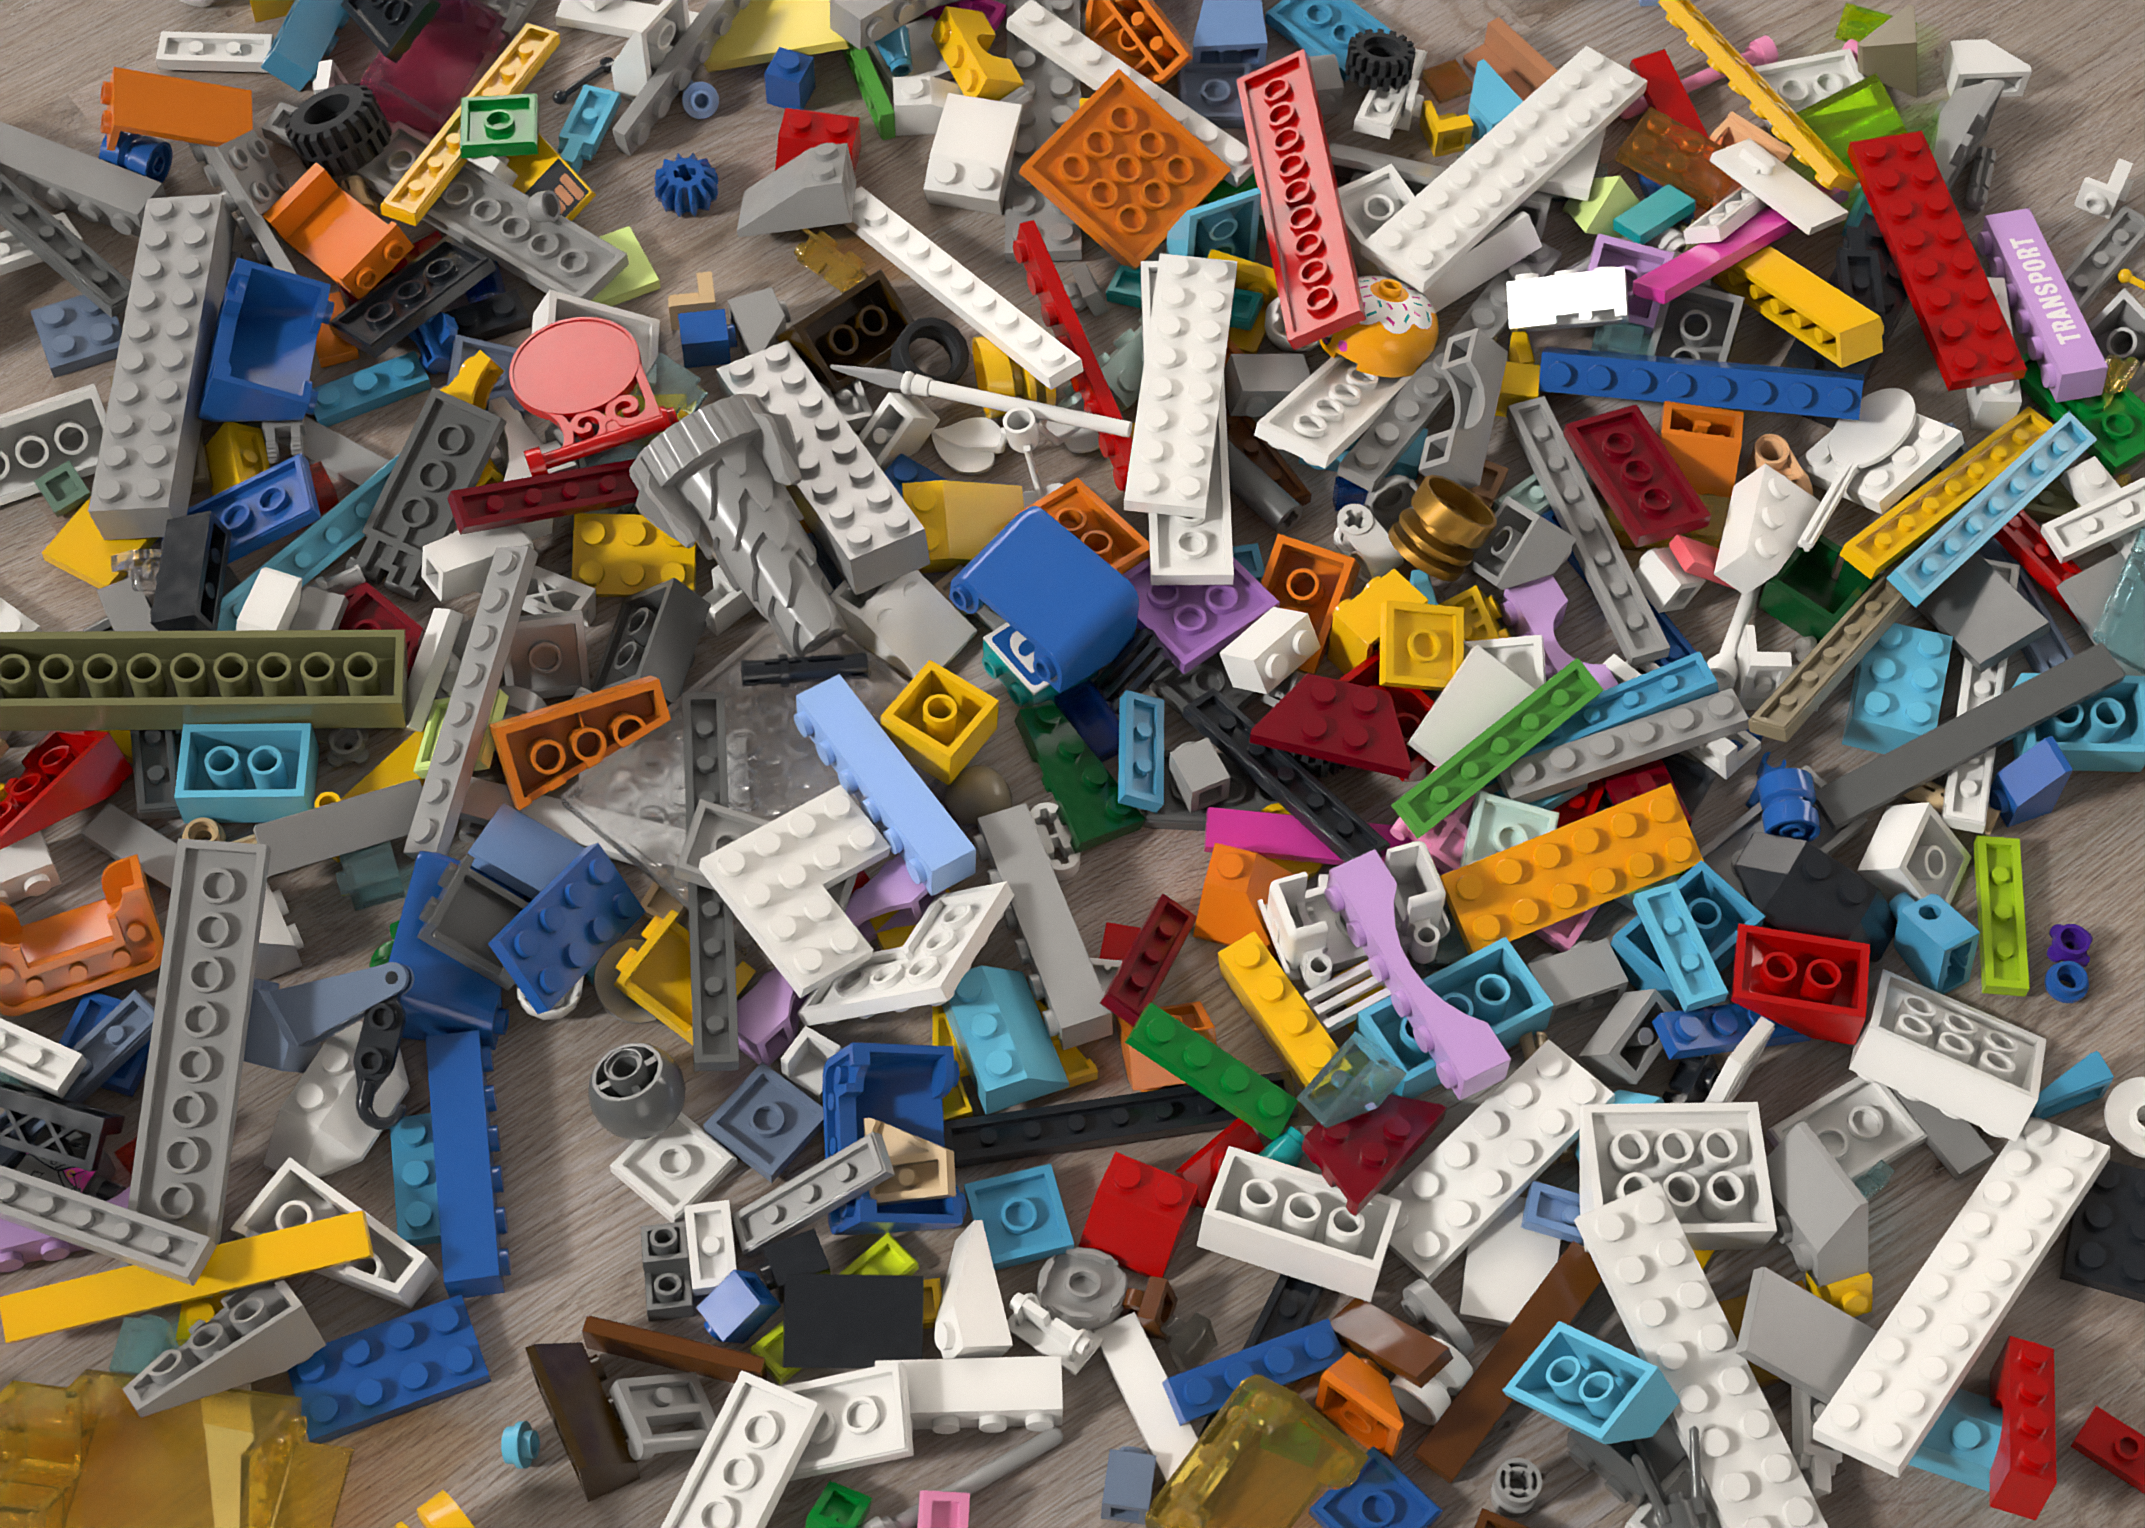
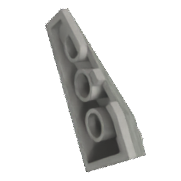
(1962, 126)
(251, 1338)

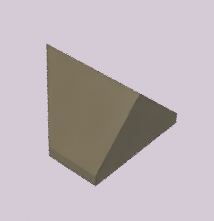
(1892, 52)

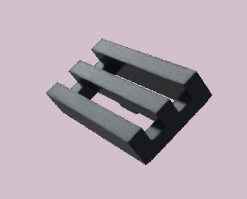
(1130, 665)

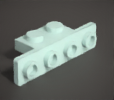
(1121, 370)

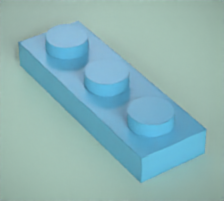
(1680, 947)

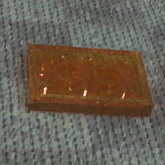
(1675, 156)

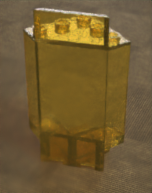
(211, 1463)

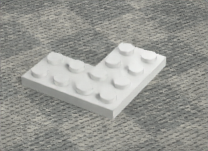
(781, 880)
(921, 970)

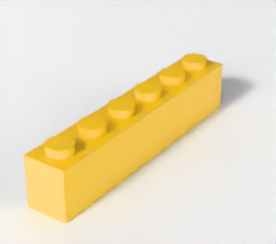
(1805, 306)

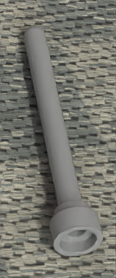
(981, 1477)

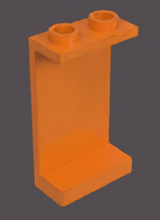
(173, 108)
(337, 232)

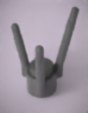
(1672, 1509)

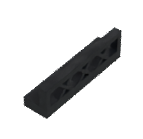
(55, 1112)

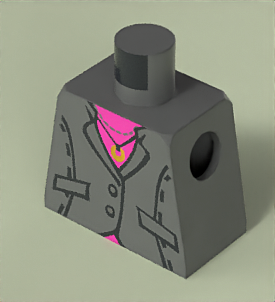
(95, 1183)

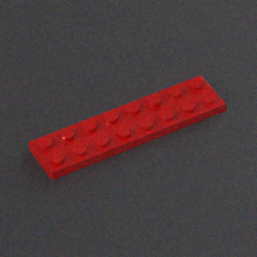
(1936, 261)

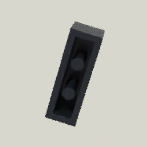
(191, 574)

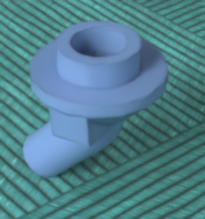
(700, 99)

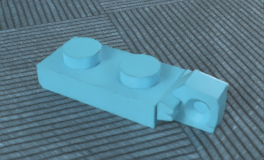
(587, 124)

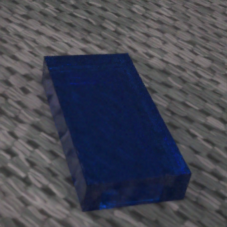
(1091, 718)

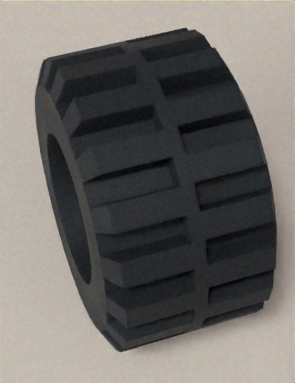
(339, 129)

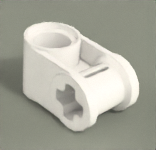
(1365, 540)

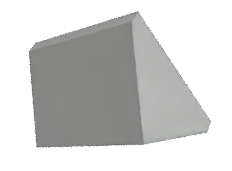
(2121, 331)

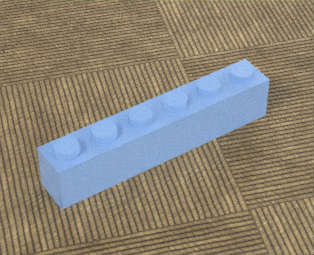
(885, 785)

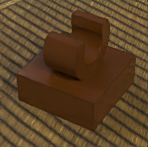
(1152, 1306)

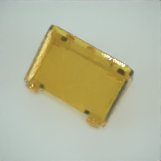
(1256, 1463)

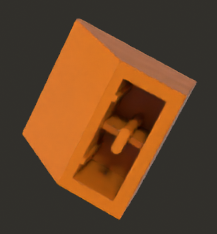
(1703, 444)

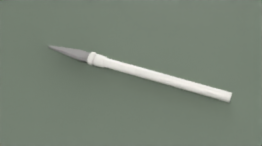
(927, 387)

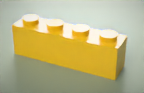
(1276, 1008)

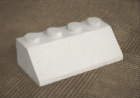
(46, 436)
(1296, 1224)

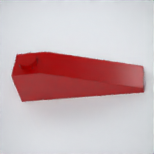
(61, 778)

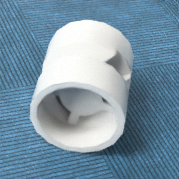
(1433, 1399)

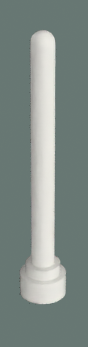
(1724, 664)

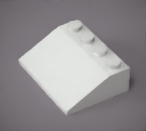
(1949, 1056)
(1700, 1153)

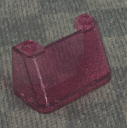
(437, 66)

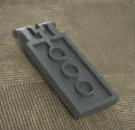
(440, 455)

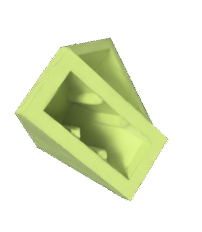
(1606, 201)

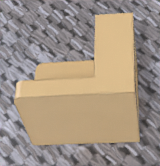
(693, 302)

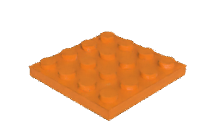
(1124, 170)

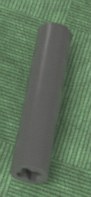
(1261, 492)

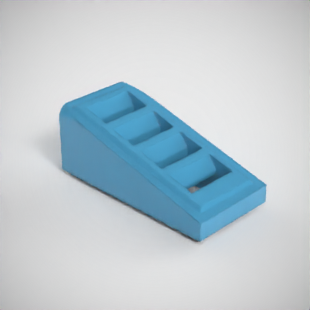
(2076, 1087)

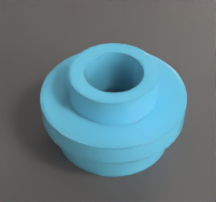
(520, 1444)

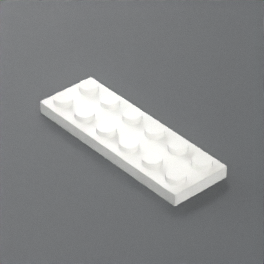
(1328, 411)
(1491, 1159)

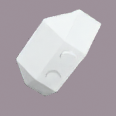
(320, 1116)

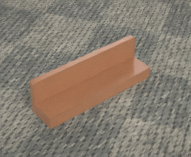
(1511, 59)

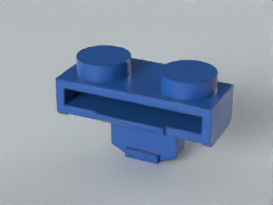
(436, 342)

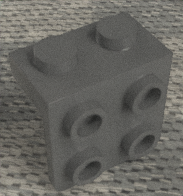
(1615, 1463)

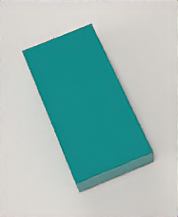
(1654, 214)

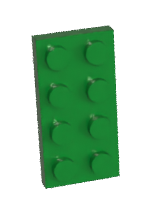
(2111, 418)

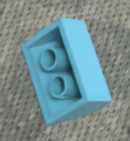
(1003, 1038)
(1593, 1387)
(1962, 1441)

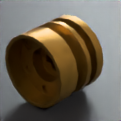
(1442, 528)

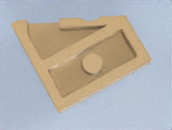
(919, 1166)

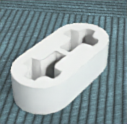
(1060, 838)

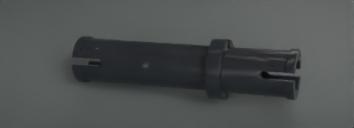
(803, 669)

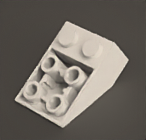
(904, 622)

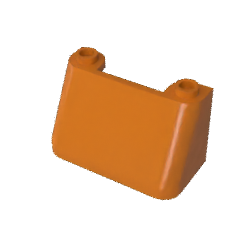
(81, 946)

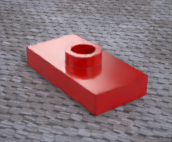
(1206, 1163)
(2113, 1447)

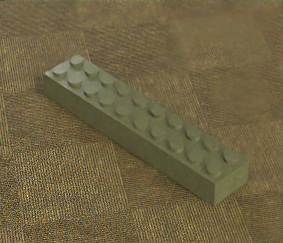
(202, 679)

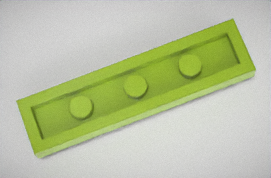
(2001, 916)

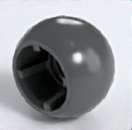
(636, 1091)

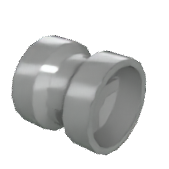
(1510, 1496)

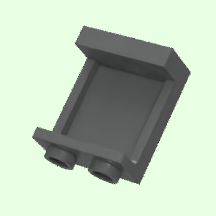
(468, 918)

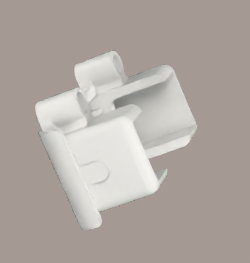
(1315, 939)

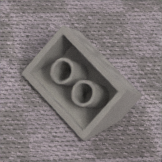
(1817, 1208)

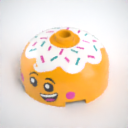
(1396, 333)

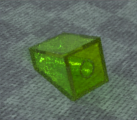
(1853, 115)

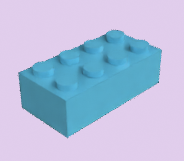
(1484, 985)

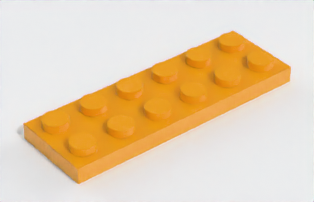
(1571, 869)

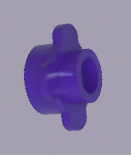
(2073, 935)

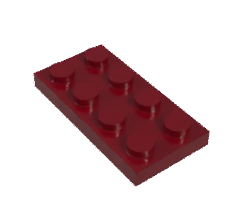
(1637, 475)

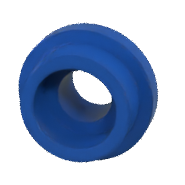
(2069, 972)

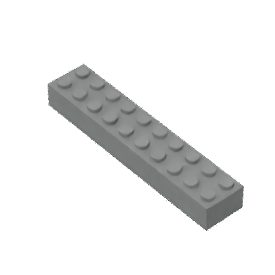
(162, 367)

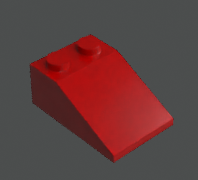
(1803, 981)

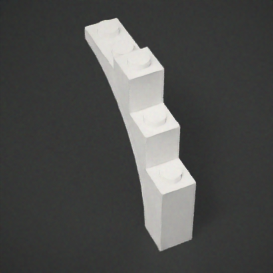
(463, 561)

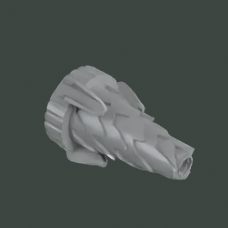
(724, 485)

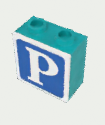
(1011, 659)

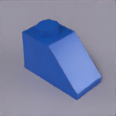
(2030, 783)

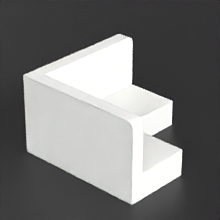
(1759, 671)

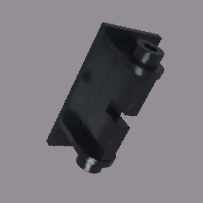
(1693, 1079)

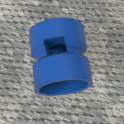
(140, 155)
(1788, 804)

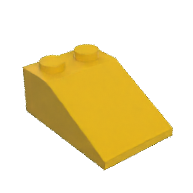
(960, 517)

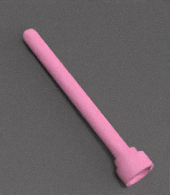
(1760, 52)

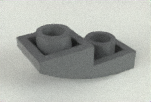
(667, 1271)

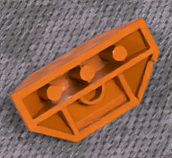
(1138, 36)

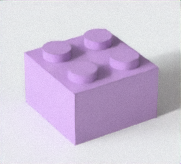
(1637, 261)

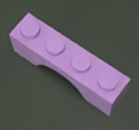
(1539, 610)

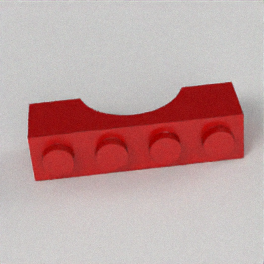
(2026, 1453)

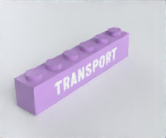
(2043, 306)

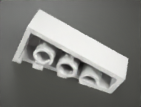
(299, 1197)

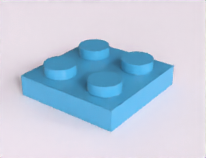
(1020, 1216)

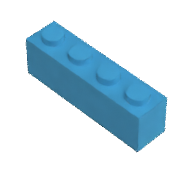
(304, 40)

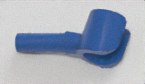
(1762, 769)

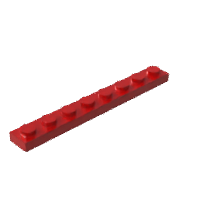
(1060, 315)

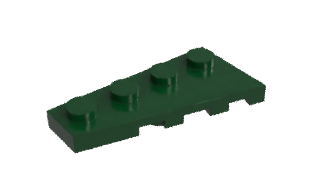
(1076, 778)

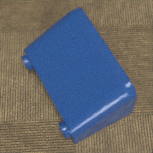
(264, 346)
(1053, 594)
(444, 991)
(905, 1090)

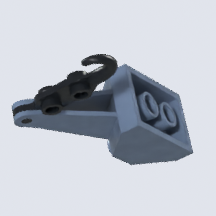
(294, 1020)

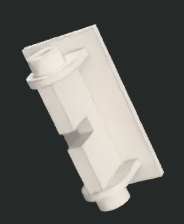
(1050, 1337)

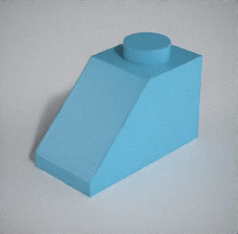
(1489, 100)

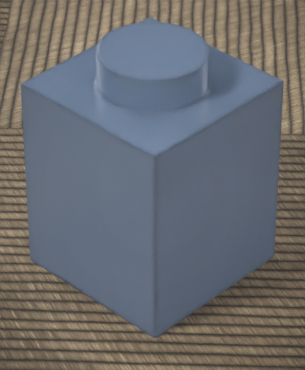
(1128, 1485)

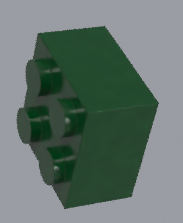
(1807, 594)

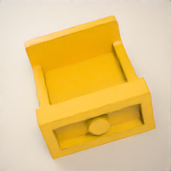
(661, 974)

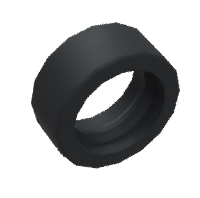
(940, 332)

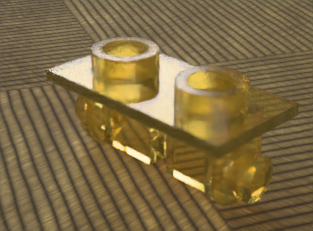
(821, 251)

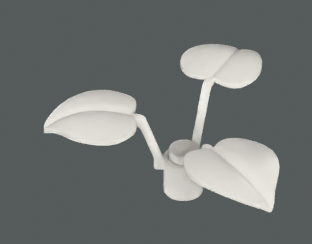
(972, 443)

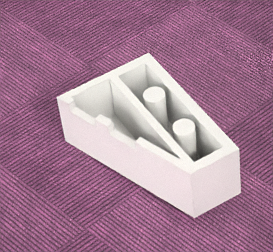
(1568, 300)
(1762, 528)

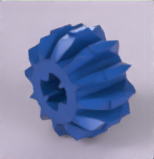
(686, 185)

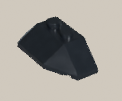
(1813, 893)

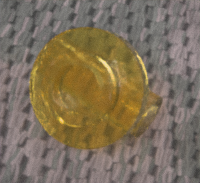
(2119, 373)

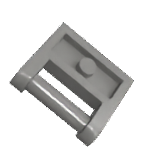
(660, 1402)

